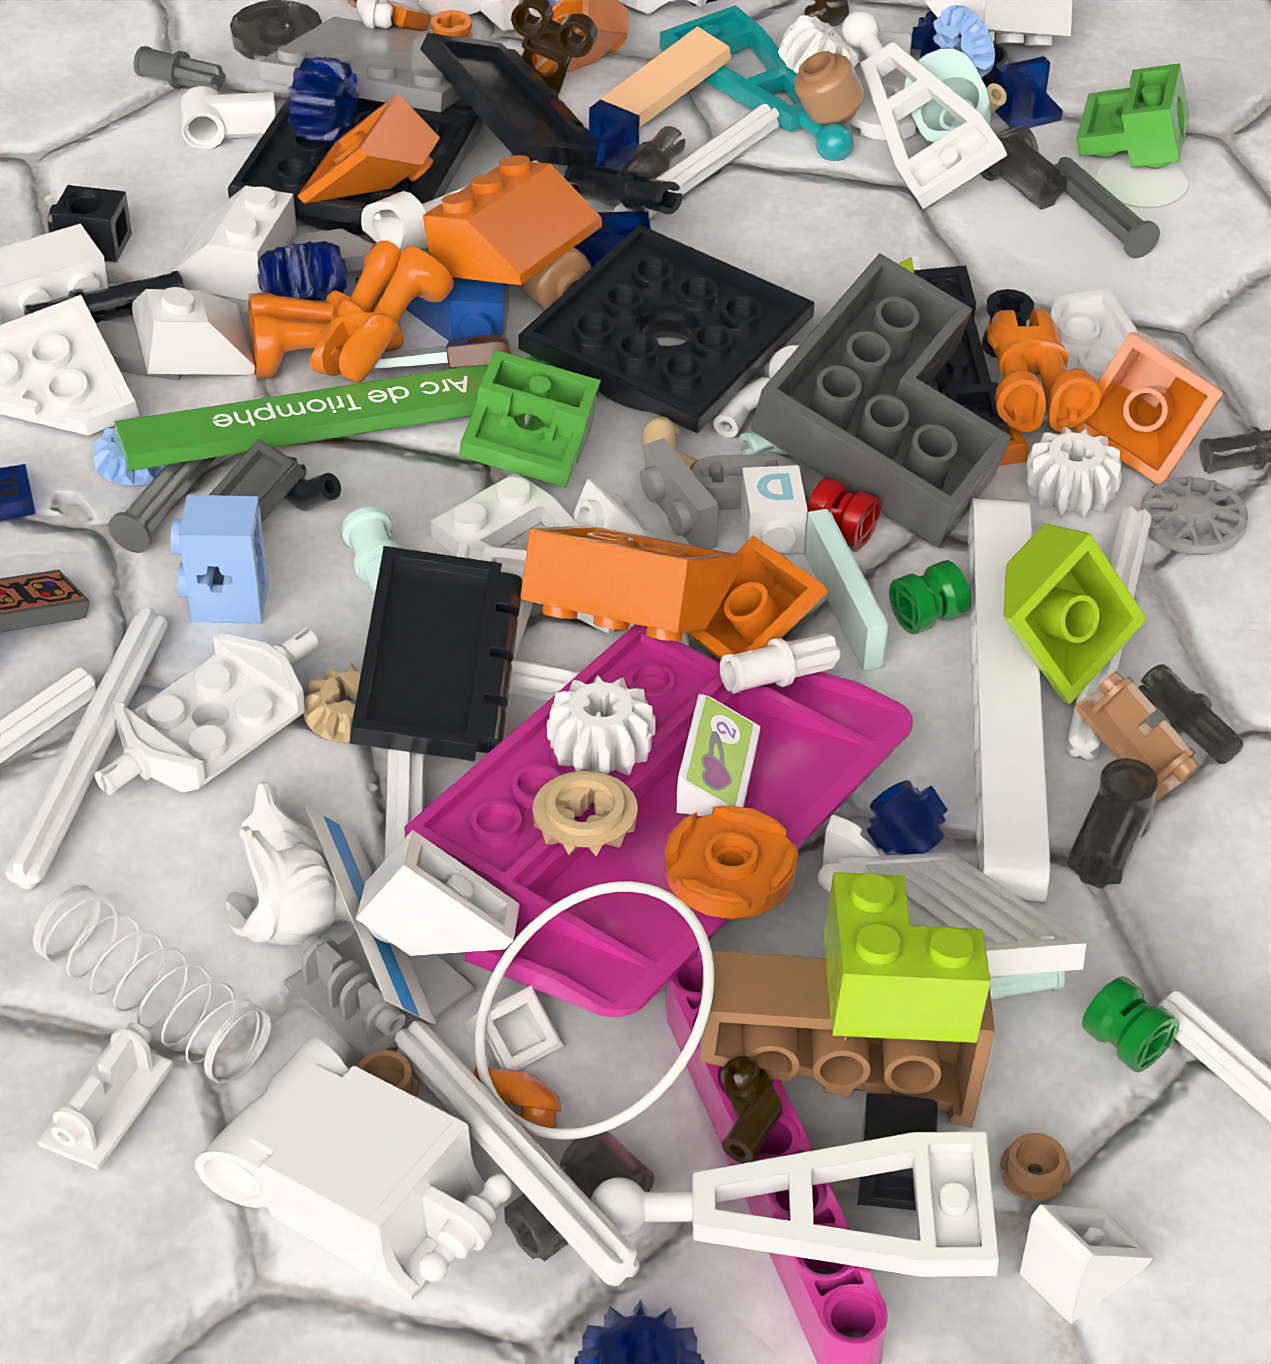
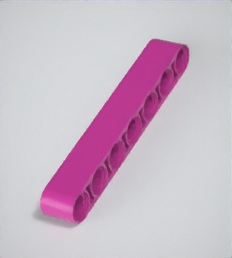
(820, 1301)

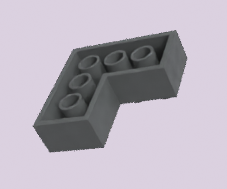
(863, 406)

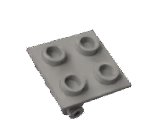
(346, 995)

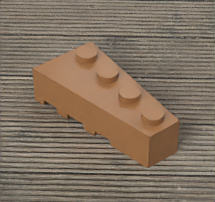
(781, 1018)

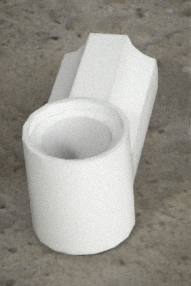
(228, 114)

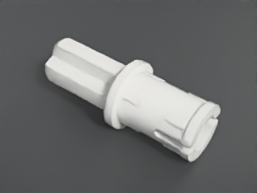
(778, 662)

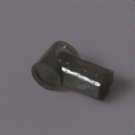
(1027, 168)
(1114, 822)
(587, 1164)

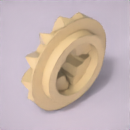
(323, 704)
(570, 796)

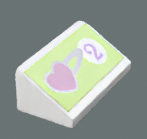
(716, 759)

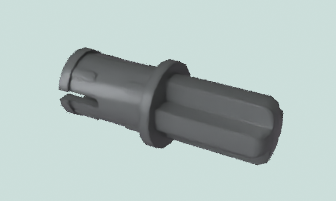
(178, 69)

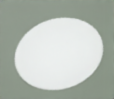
(1140, 184)

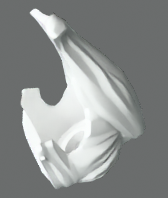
(291, 878)

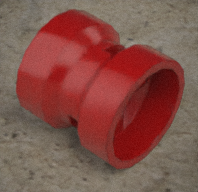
(853, 512)

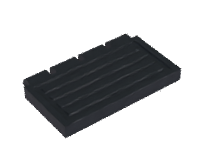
(511, 99)
(437, 655)

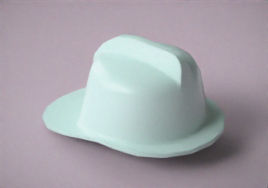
(962, 77)

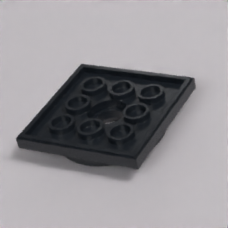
(288, 161)
(665, 288)

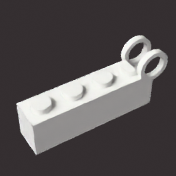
(48, 269)

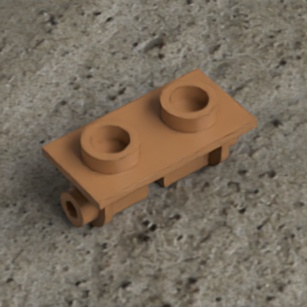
(1119, 719)

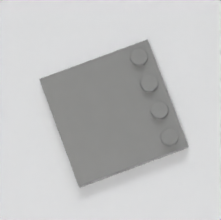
(382, 59)

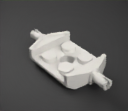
(241, 684)

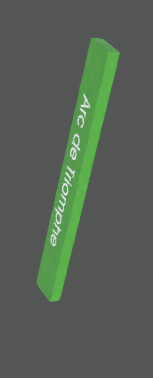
(299, 417)

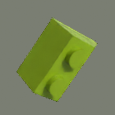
(1068, 607)

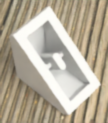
(1078, 1257)

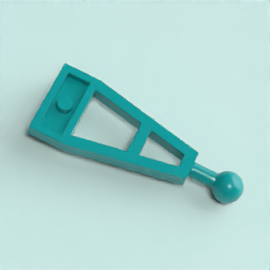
(739, 32)

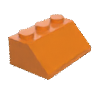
(509, 223)
(626, 579)

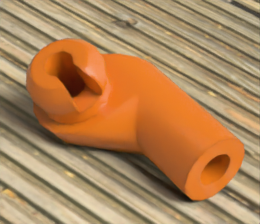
(526, 1091)

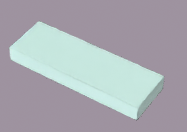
(848, 589)

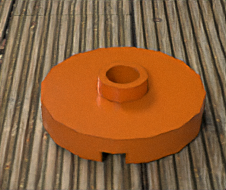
(730, 862)

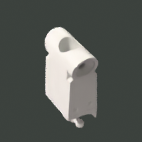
(358, 1170)

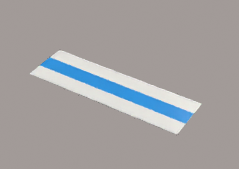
(389, 963)

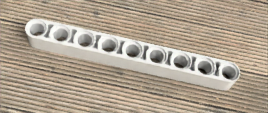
(1005, 712)

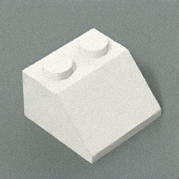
(232, 238)

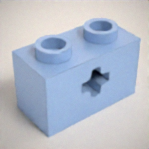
(221, 558)

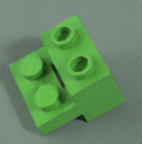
(1143, 119)
(530, 418)

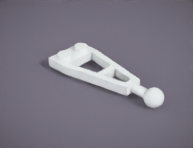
(948, 160)
(500, 516)
(950, 1202)

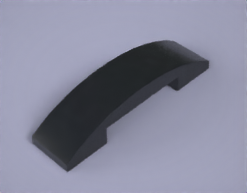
(966, 372)

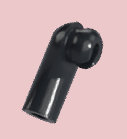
(315, 491)

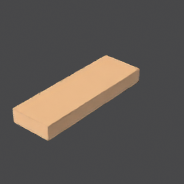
(670, 75)

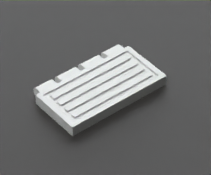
(955, 894)

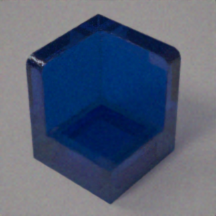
(1026, 93)
(615, 134)

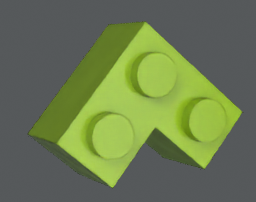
(897, 975)

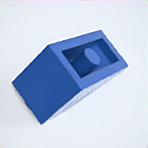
(467, 311)

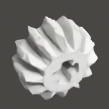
(812, 36)
(1073, 472)
(601, 726)

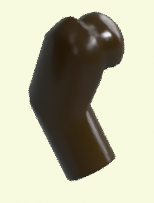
(828, 11)
(754, 1105)

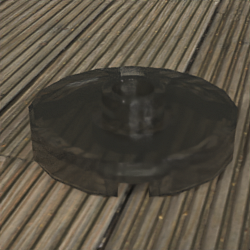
(269, 25)

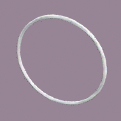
(680, 1063)

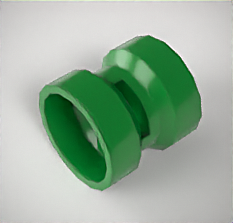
(925, 598)
(1130, 1024)

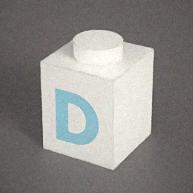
(774, 507)

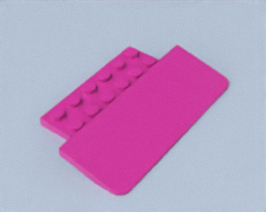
(625, 946)

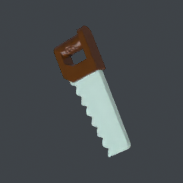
(457, 353)

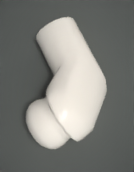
(375, 14)
(736, 411)

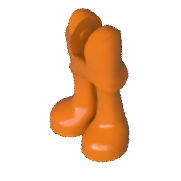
(291, 324)
(359, 338)
(1032, 351)

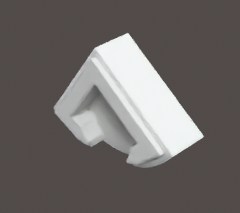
(844, 841)

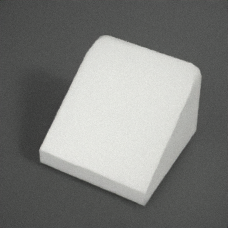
(517, 1031)

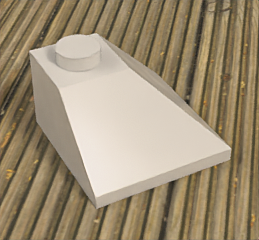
(191, 333)

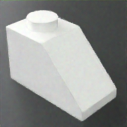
(435, 903)

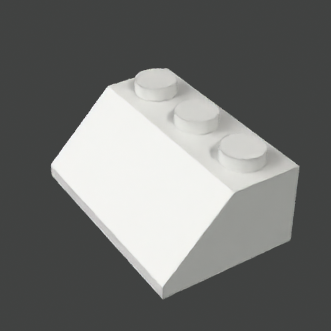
(1018, 19)

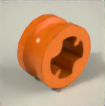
(452, 24)

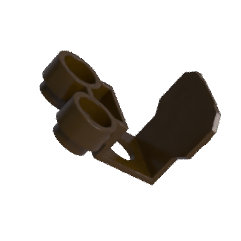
(551, 38)

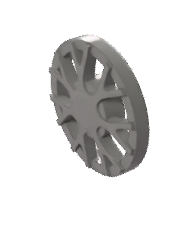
(1195, 515)

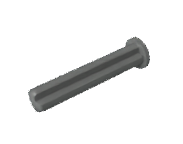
(1136, 235)
(135, 526)

